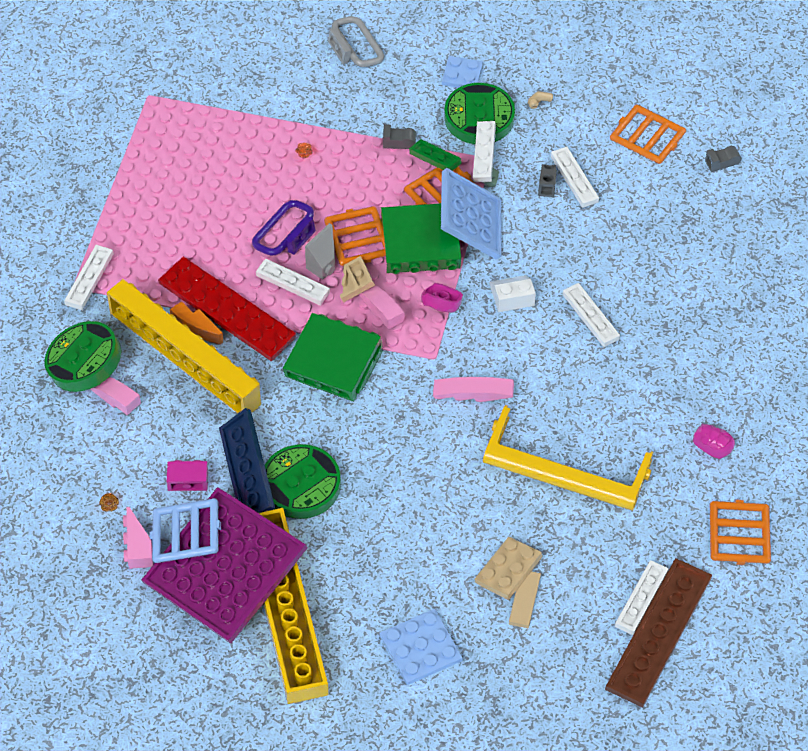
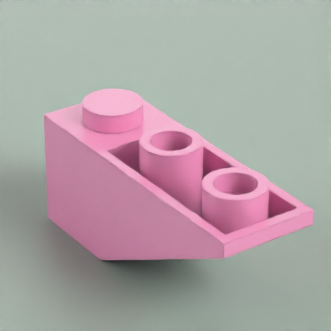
(138, 543)

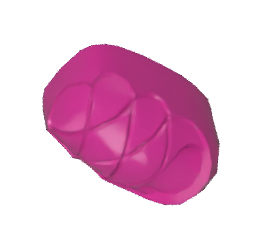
(442, 298)
(713, 441)

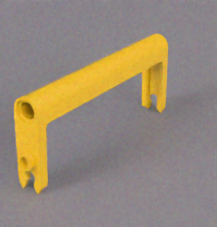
(563, 475)

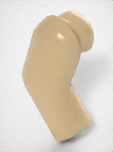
(537, 97)

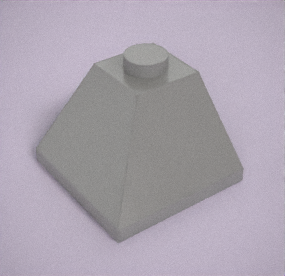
(320, 253)

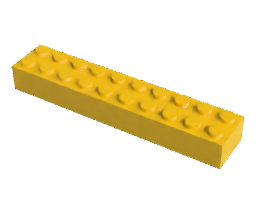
(183, 347)
(294, 633)

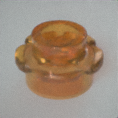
(304, 150)
(108, 497)

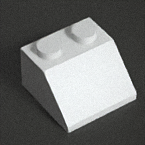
(513, 293)

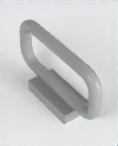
(343, 48)

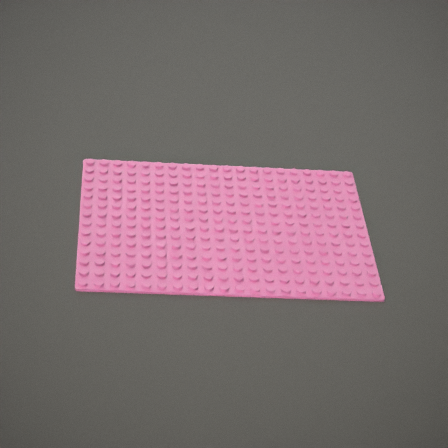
(213, 176)

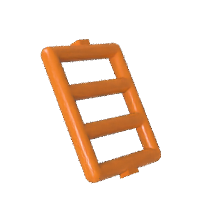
(645, 151)
(423, 181)
(349, 214)
(715, 539)

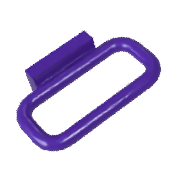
(295, 238)

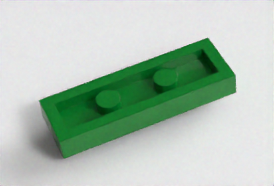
(435, 155)

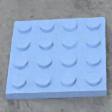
(471, 213)

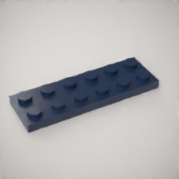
(246, 462)

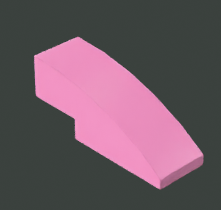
(383, 306)
(118, 395)

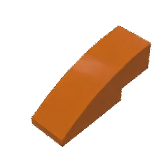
(197, 323)

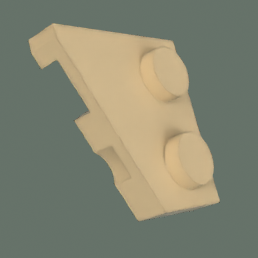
(355, 279)

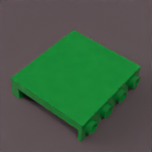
(416, 240)
(331, 356)

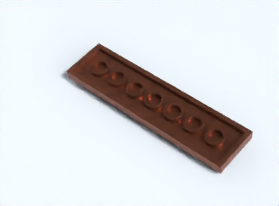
(658, 632)

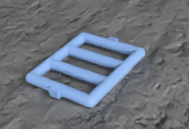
(175, 510)

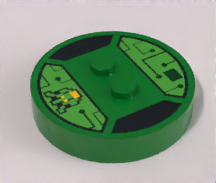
(477, 104)
(82, 356)
(303, 480)

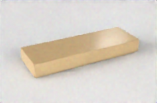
(524, 601)

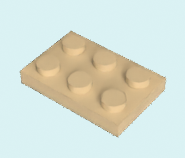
(508, 568)

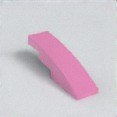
(477, 388)

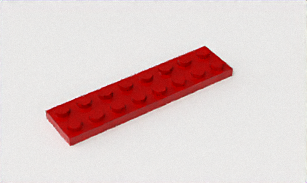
(227, 308)

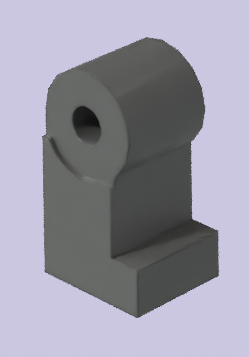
(398, 138)
(722, 158)
(547, 181)

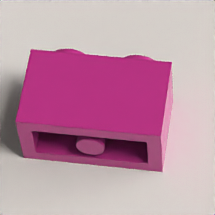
(187, 475)

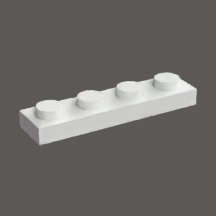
(484, 151)
(574, 177)
(88, 277)
(293, 282)
(591, 315)
(641, 597)

